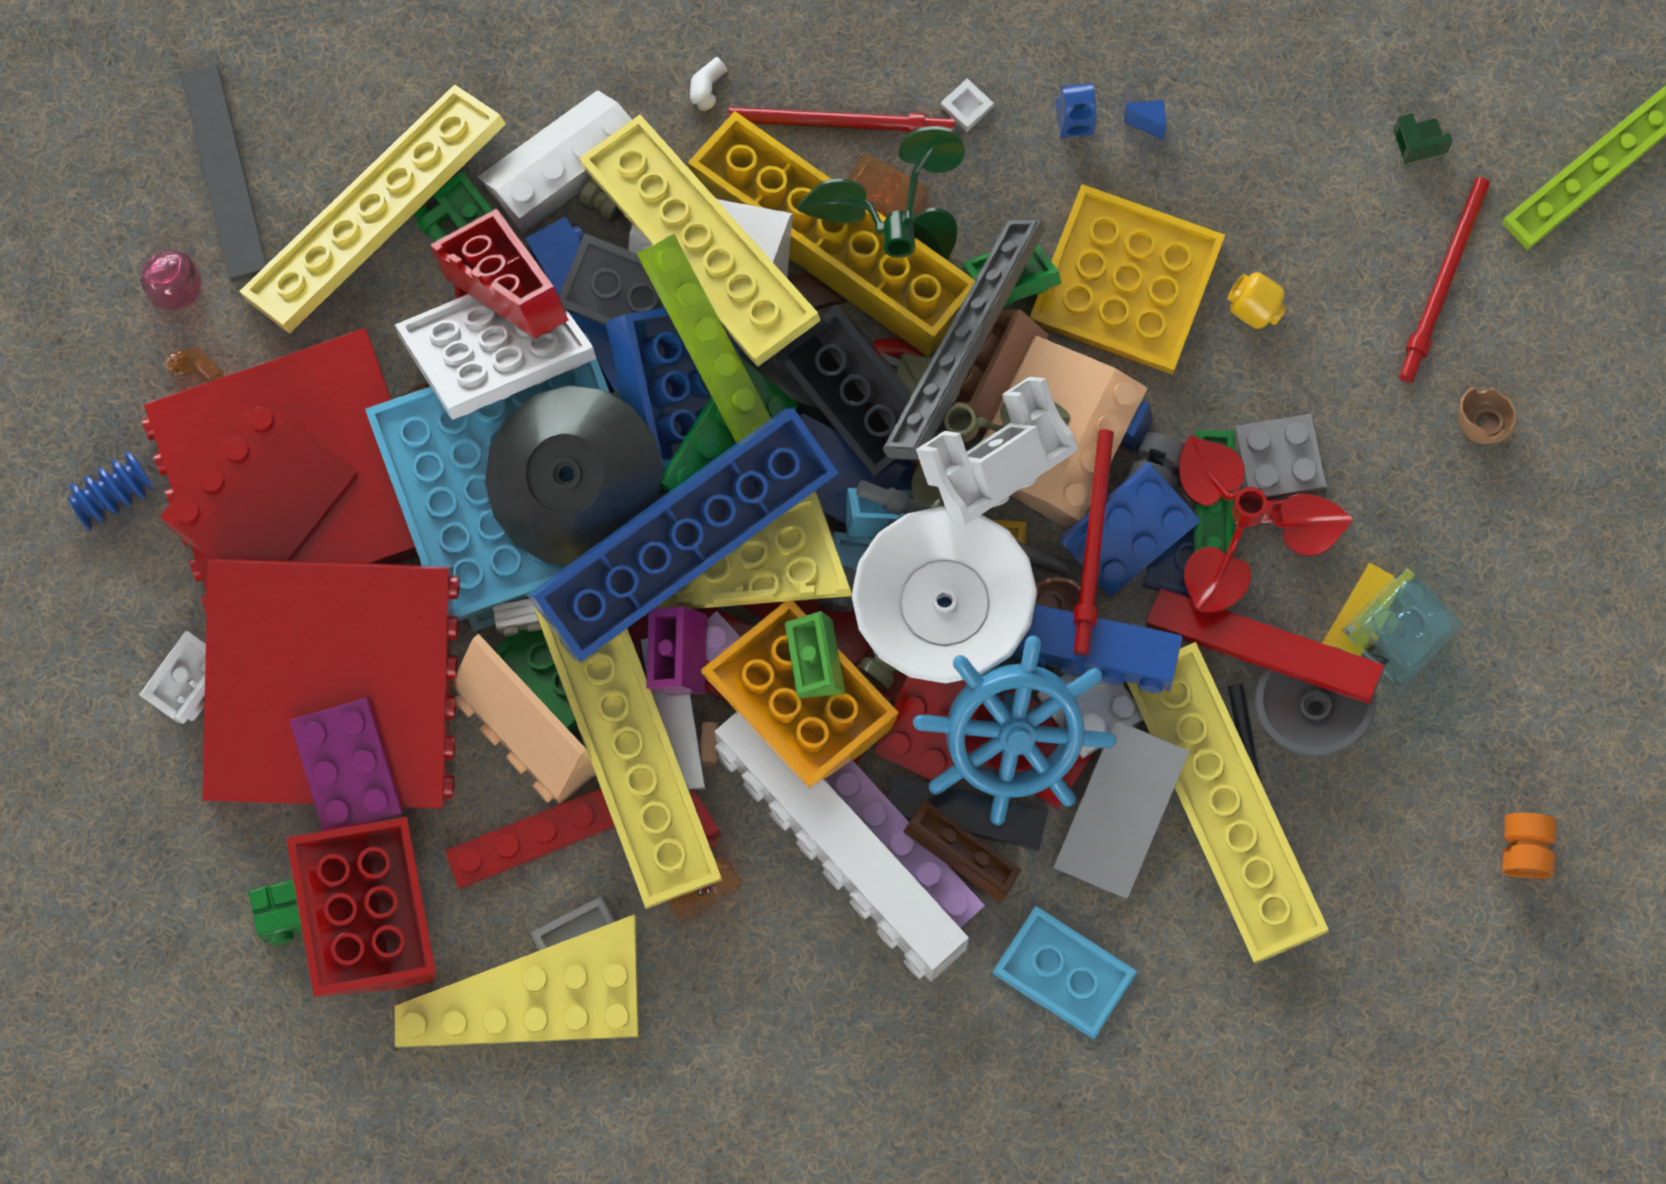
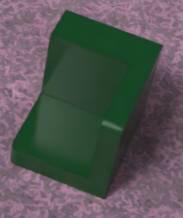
(1420, 139)

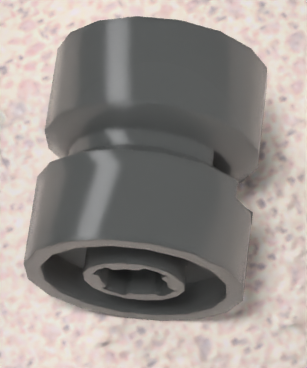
(1162, 453)

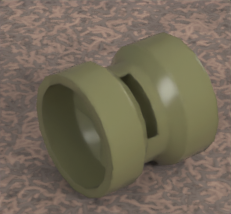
(594, 197)
(877, 671)

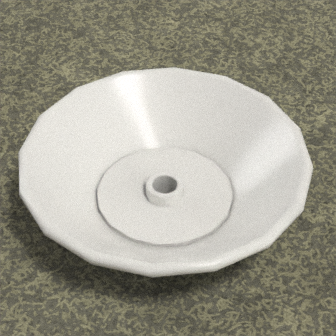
(932, 559)

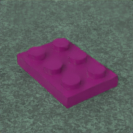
(346, 765)

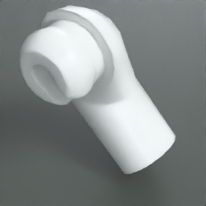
(702, 84)

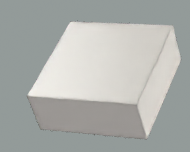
(967, 105)

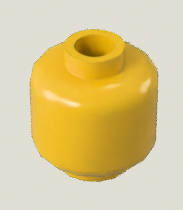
(1257, 300)

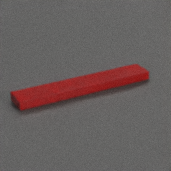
(1267, 647)

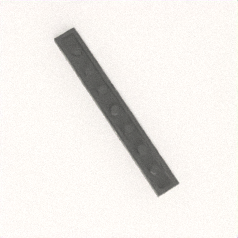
(964, 339)

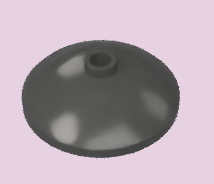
(1286, 719)

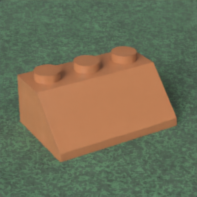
(998, 363)

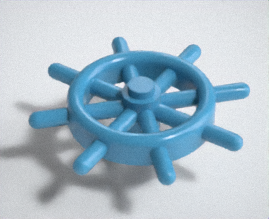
(1014, 730)

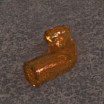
(192, 361)

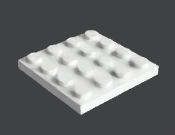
(482, 358)

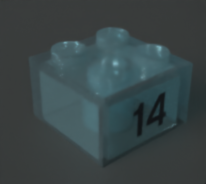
(1402, 626)

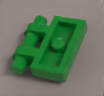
(455, 200)

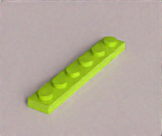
(1589, 173)
(704, 336)

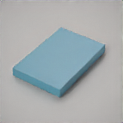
(1064, 972)

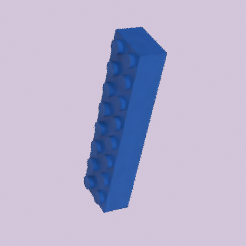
(682, 534)

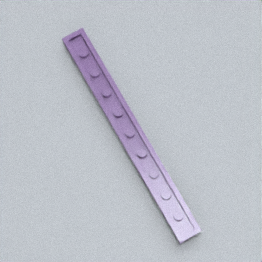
(879, 815)

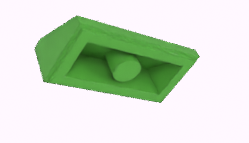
(814, 656)

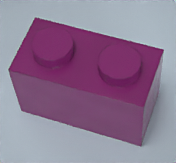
(676, 651)

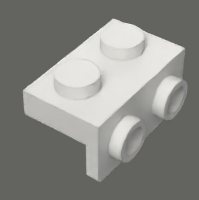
(179, 681)

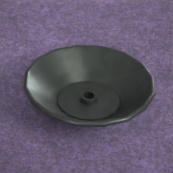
(612, 464)

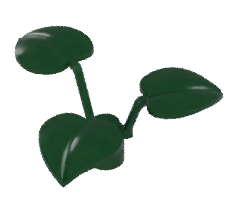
(844, 201)

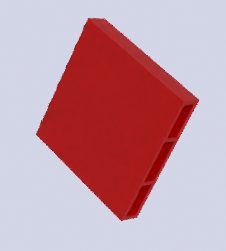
(328, 396)
(315, 638)

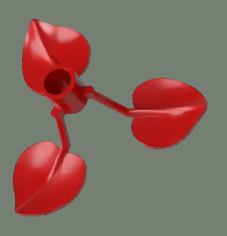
(1213, 471)

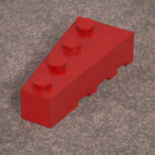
(500, 273)

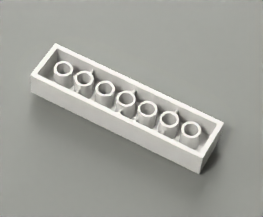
(848, 852)

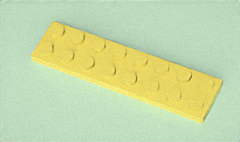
(665, 199)
(372, 208)
(636, 769)
(1232, 812)

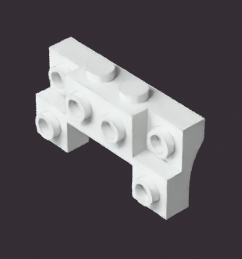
(1002, 462)

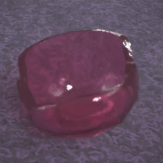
(171, 280)

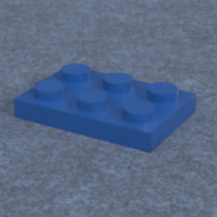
(1139, 526)

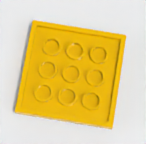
(1128, 279)

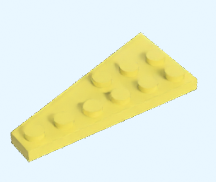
(780, 563)
(556, 994)

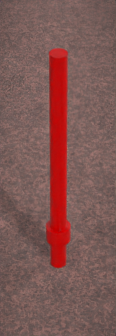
(841, 120)
(1420, 342)
(1086, 613)

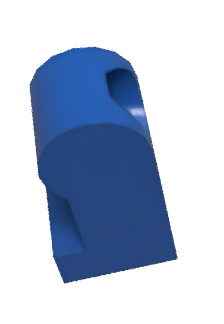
(1076, 108)

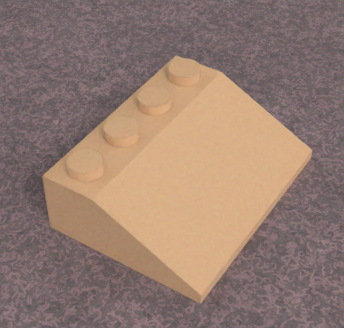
(1095, 400)
(521, 724)

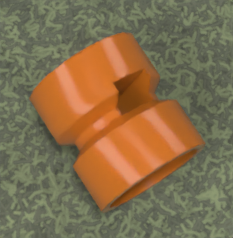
(1529, 845)

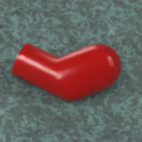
(896, 347)

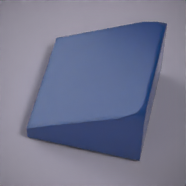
(1147, 116)
(1138, 427)

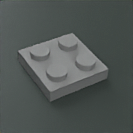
(1281, 456)

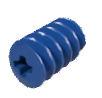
(109, 490)

